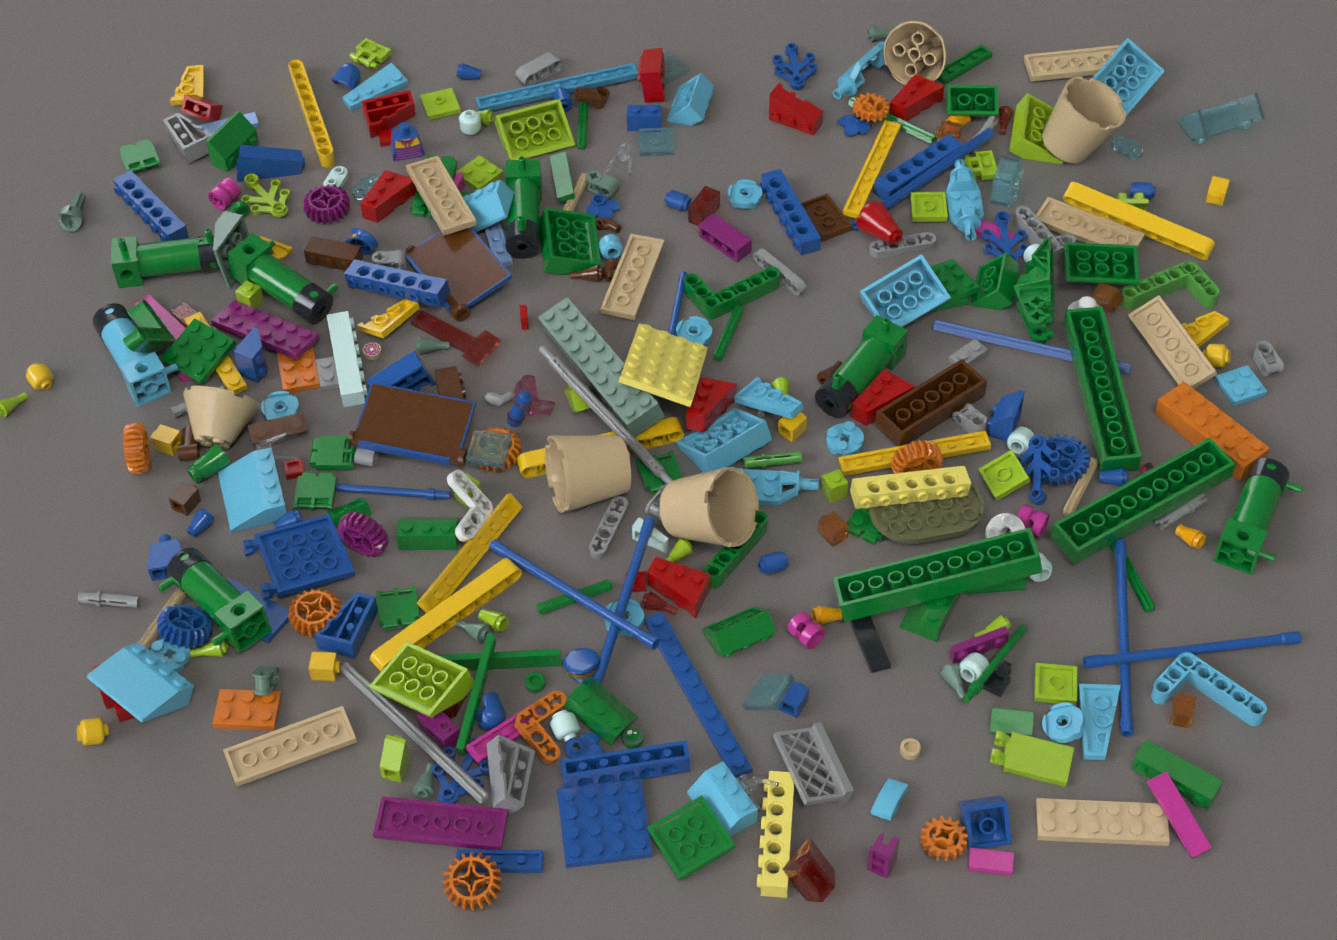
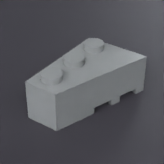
(187, 136)
(508, 772)

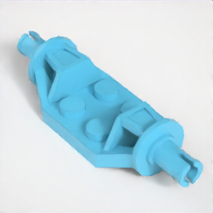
(853, 76)
(964, 200)
(770, 484)

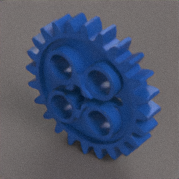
(1074, 459)

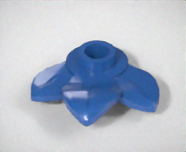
(854, 125)
(602, 207)
(587, 744)

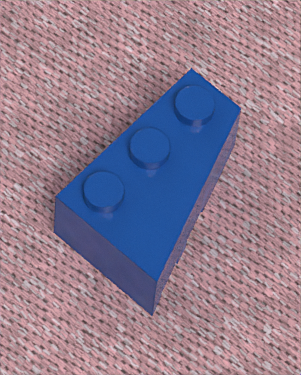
(405, 373)
(349, 627)

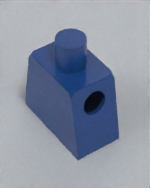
(160, 556)

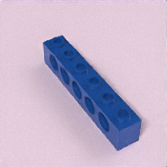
(915, 166)
(149, 207)
(790, 212)
(397, 283)
(626, 764)

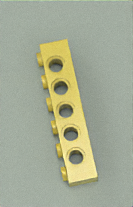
(910, 487)
(776, 884)

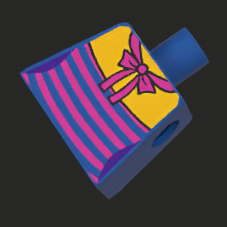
(406, 143)

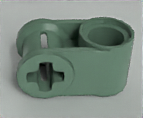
(602, 184)
(265, 679)

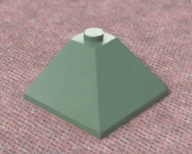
(229, 232)

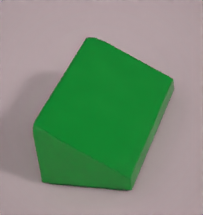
(359, 505)
(1011, 721)

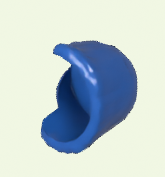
(348, 75)
(492, 713)

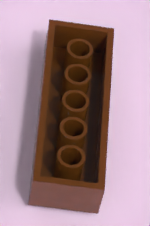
(930, 403)

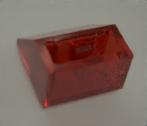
(811, 872)

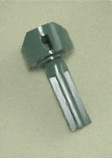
(72, 214)

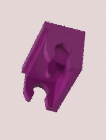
(883, 856)

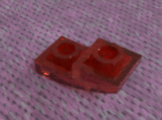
(480, 347)

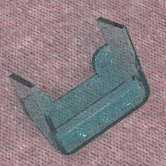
(1222, 118)

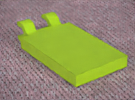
(1033, 758)

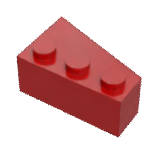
(651, 74)
(916, 96)
(387, 111)
(793, 112)
(385, 195)
(878, 394)
(709, 401)
(680, 584)

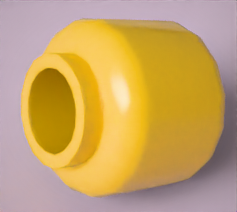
(1217, 355)
(39, 376)
(92, 731)

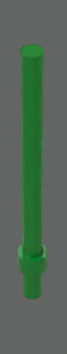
(977, 685)

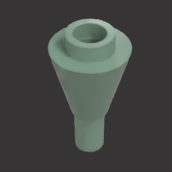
(875, 33)
(426, 345)
(475, 630)
(952, 675)
(424, 785)

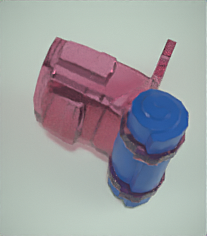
(526, 401)

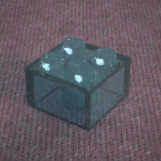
(1006, 181)

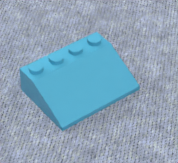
(1129, 73)
(905, 293)
(726, 440)
(252, 491)
(142, 683)

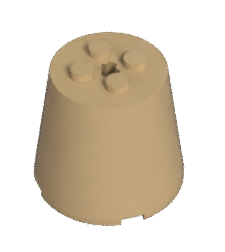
(1082, 119)
(586, 469)
(711, 507)

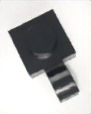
(999, 679)

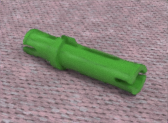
(772, 460)

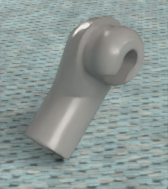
(498, 400)

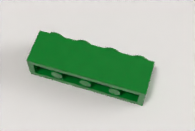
(1189, 780)

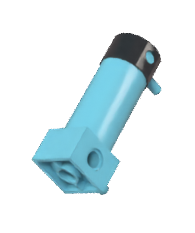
(142, 371)

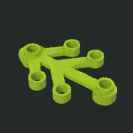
(277, 209)

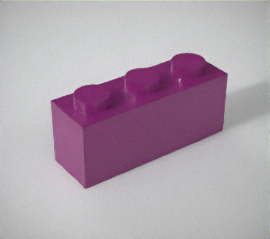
(725, 238)

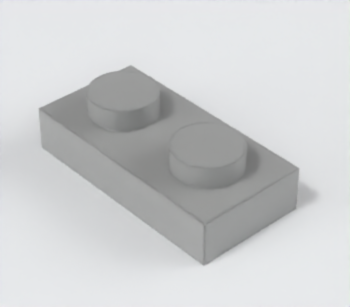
(969, 353)
(327, 373)

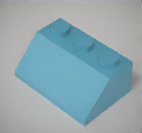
(691, 101)
(489, 204)
(725, 798)

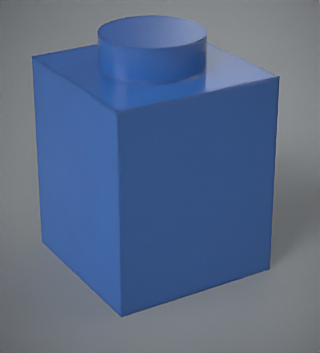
(795, 699)

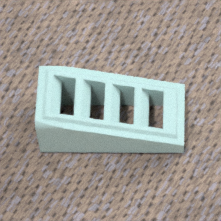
(656, 540)

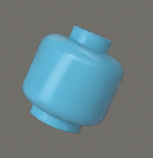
(611, 246)

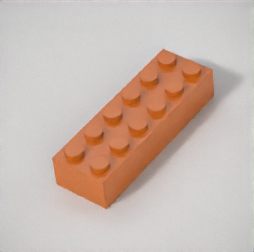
(1200, 419)

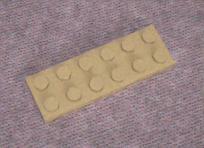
(1067, 63)
(441, 195)
(1086, 225)
(632, 277)
(1172, 343)
(289, 746)
(1101, 822)

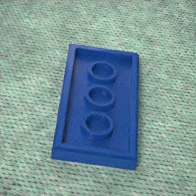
(276, 613)

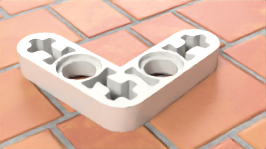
(476, 509)

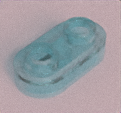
(1127, 147)
(362, 187)

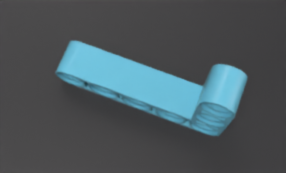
(1210, 686)

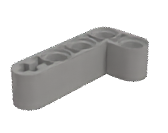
(1037, 231)

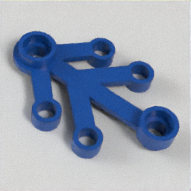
(796, 80)
(1001, 220)
(1038, 465)
(454, 788)

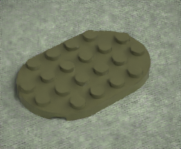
(929, 519)

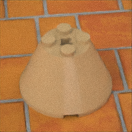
(913, 50)
(217, 414)

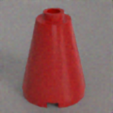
(879, 223)

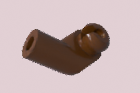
(607, 223)
(610, 264)

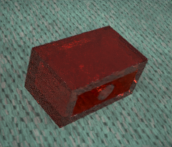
(703, 205)

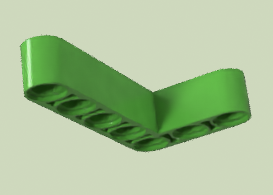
(1170, 280)

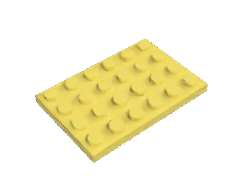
(663, 364)

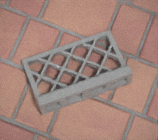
(827, 762)

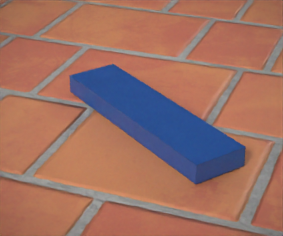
(509, 860)

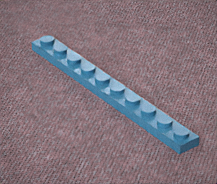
(547, 89)

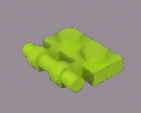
(373, 50)
(985, 164)

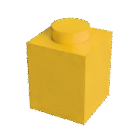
(1217, 190)
(792, 428)
(166, 439)
(324, 666)

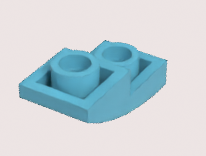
(888, 799)

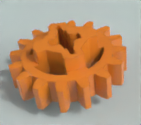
(871, 107)
(943, 839)

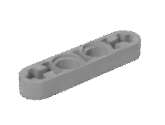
(926, 239)
(787, 277)
(611, 528)

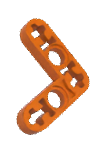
(533, 725)

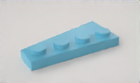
(380, 84)
(763, 397)
(1098, 707)

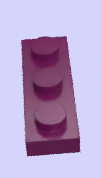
(979, 644)

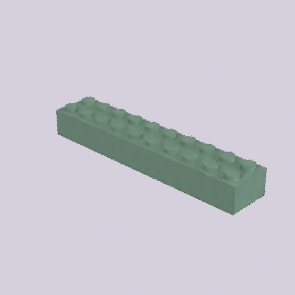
(599, 366)

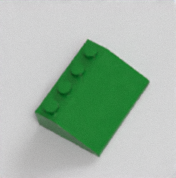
(568, 241)
(1101, 263)

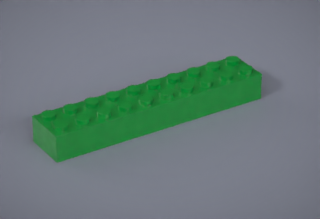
(1102, 389)
(1142, 500)
(937, 574)

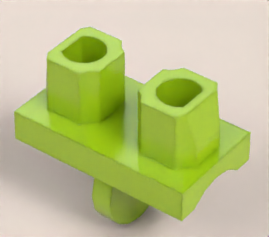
(1138, 200)

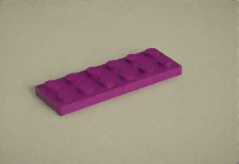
(273, 331)
(441, 823)

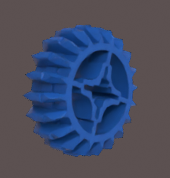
(184, 626)

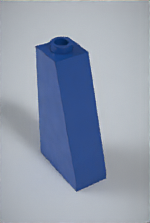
(268, 162)

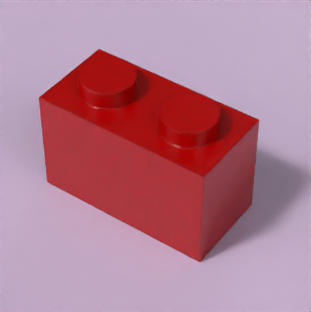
(201, 108)

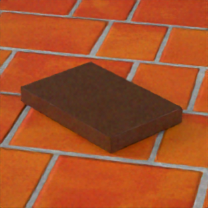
(826, 217)

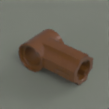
(596, 97)
(189, 448)

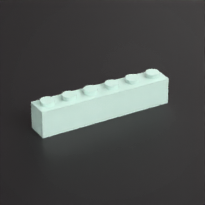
(346, 359)

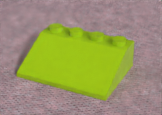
(534, 130)
(1027, 131)
(423, 680)

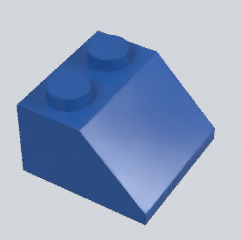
(643, 117)
(250, 357)
(1006, 415)
(986, 822)

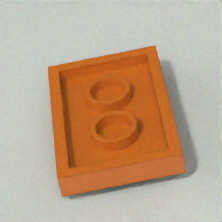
(300, 373)
(246, 710)

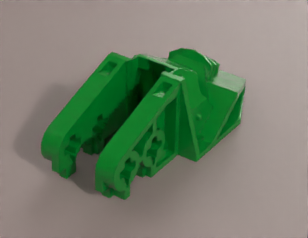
(1037, 293)

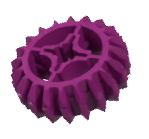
(326, 204)
(362, 534)

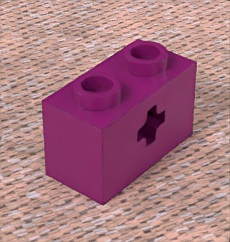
(439, 729)

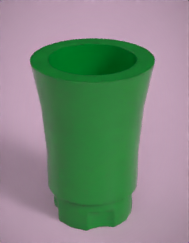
(208, 464)

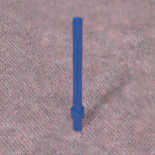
(677, 304)
(430, 493)

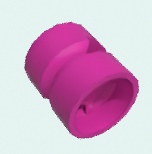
(224, 193)
(1027, 515)
(806, 630)

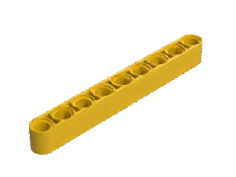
(311, 113)
(1135, 218)
(659, 434)
(447, 613)

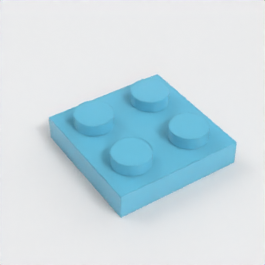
(1240, 385)

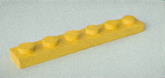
(226, 370)

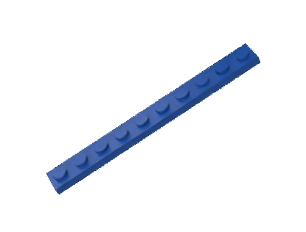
(698, 695)

